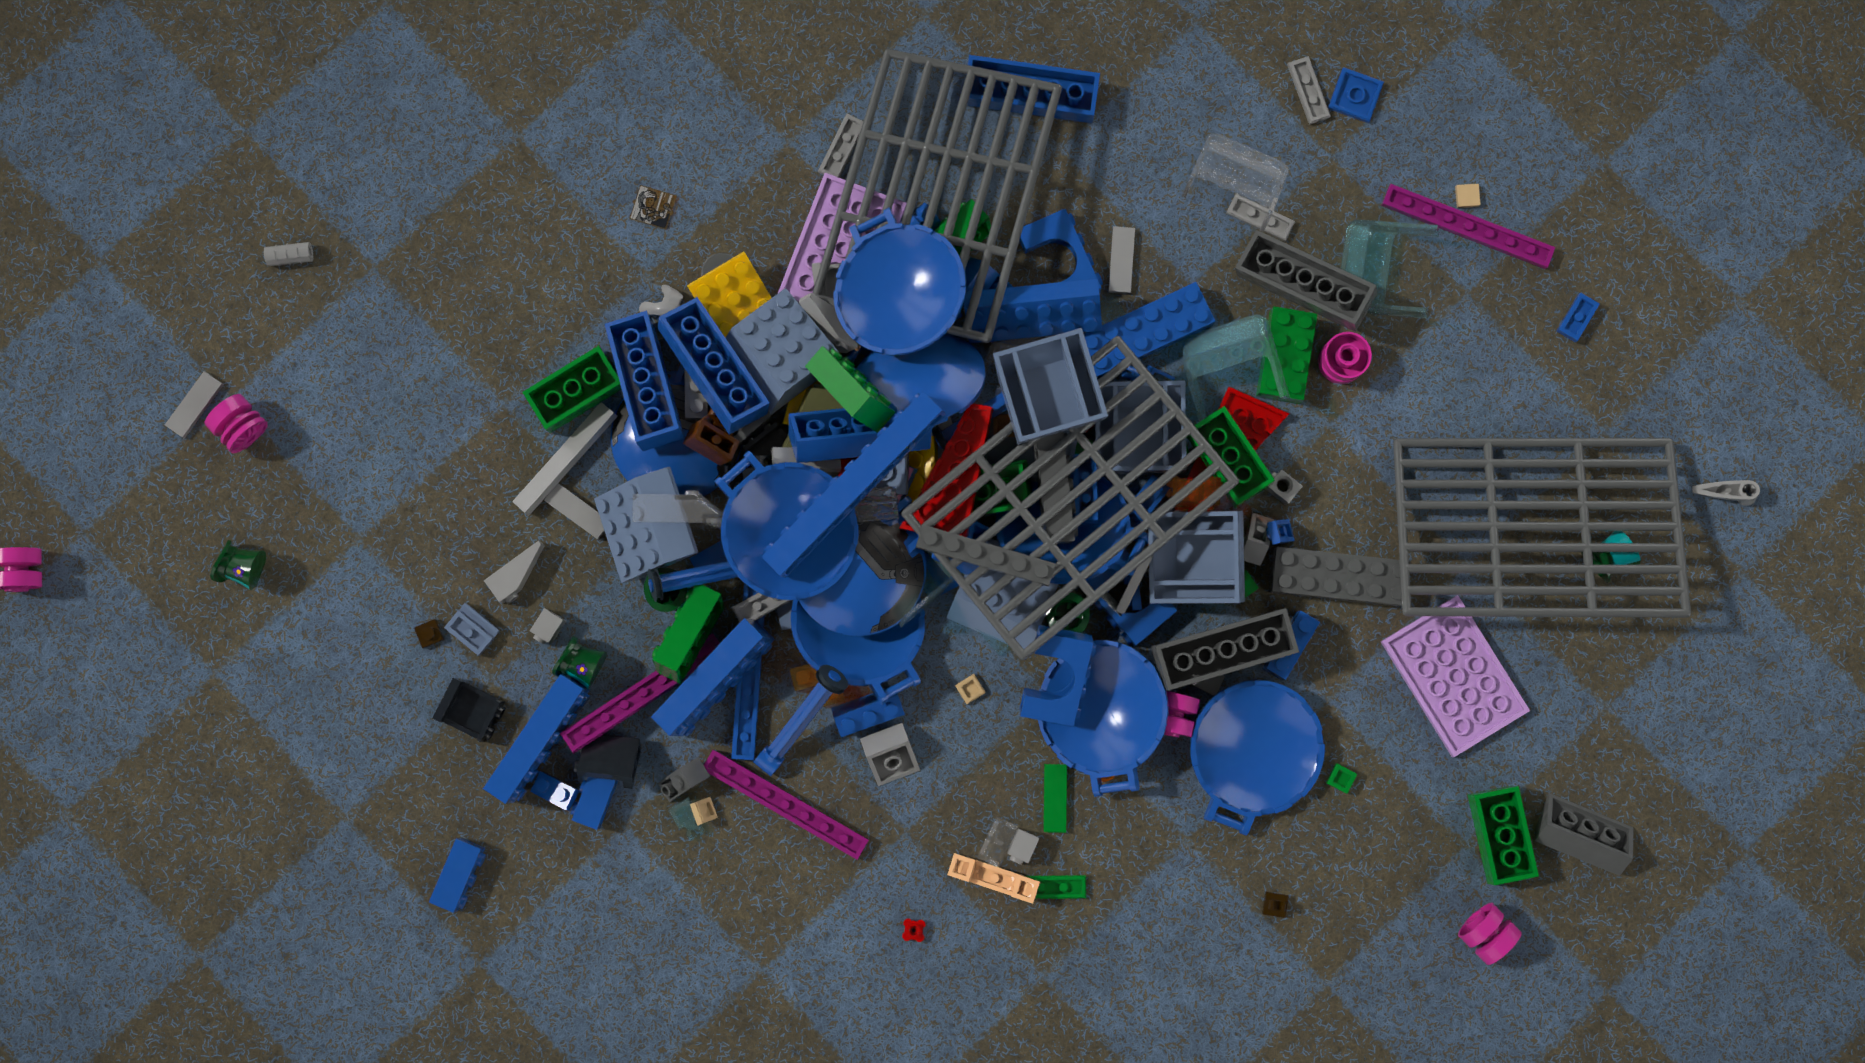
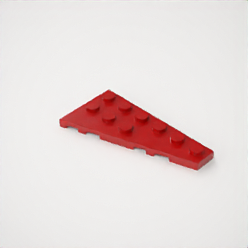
(1253, 418)
(969, 436)

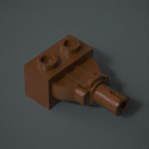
(711, 439)

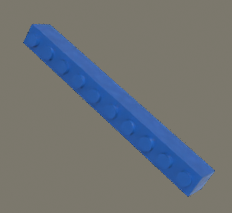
(853, 485)

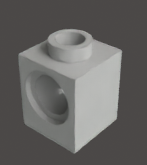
(1292, 487)
(547, 626)
(1022, 846)

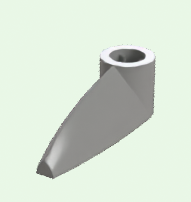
(1730, 491)

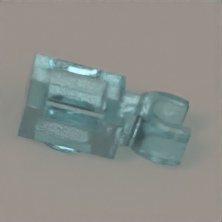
(684, 817)

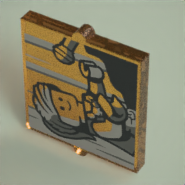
(653, 207)

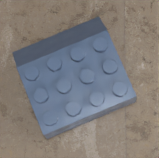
(776, 346)
(1049, 386)
(1176, 391)
(643, 544)
(1201, 561)
(967, 614)

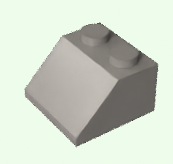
(890, 754)

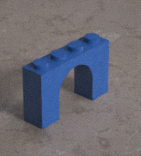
(1060, 229)
(1133, 625)
(1062, 705)

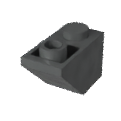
(683, 779)

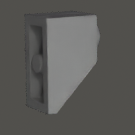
(1256, 540)

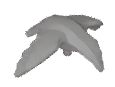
(671, 300)

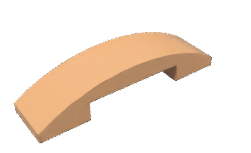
(994, 878)

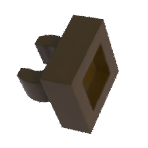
(1275, 904)

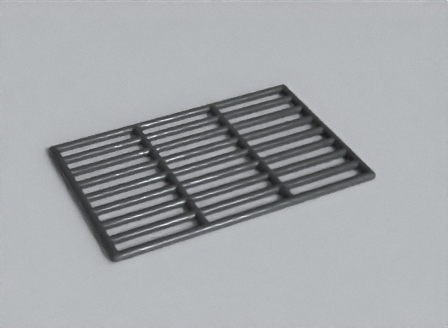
(948, 152)
(1105, 468)
(1584, 526)

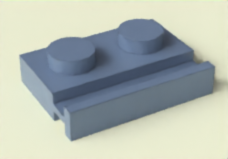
(472, 629)

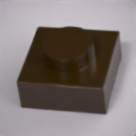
(429, 633)

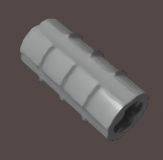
(288, 254)

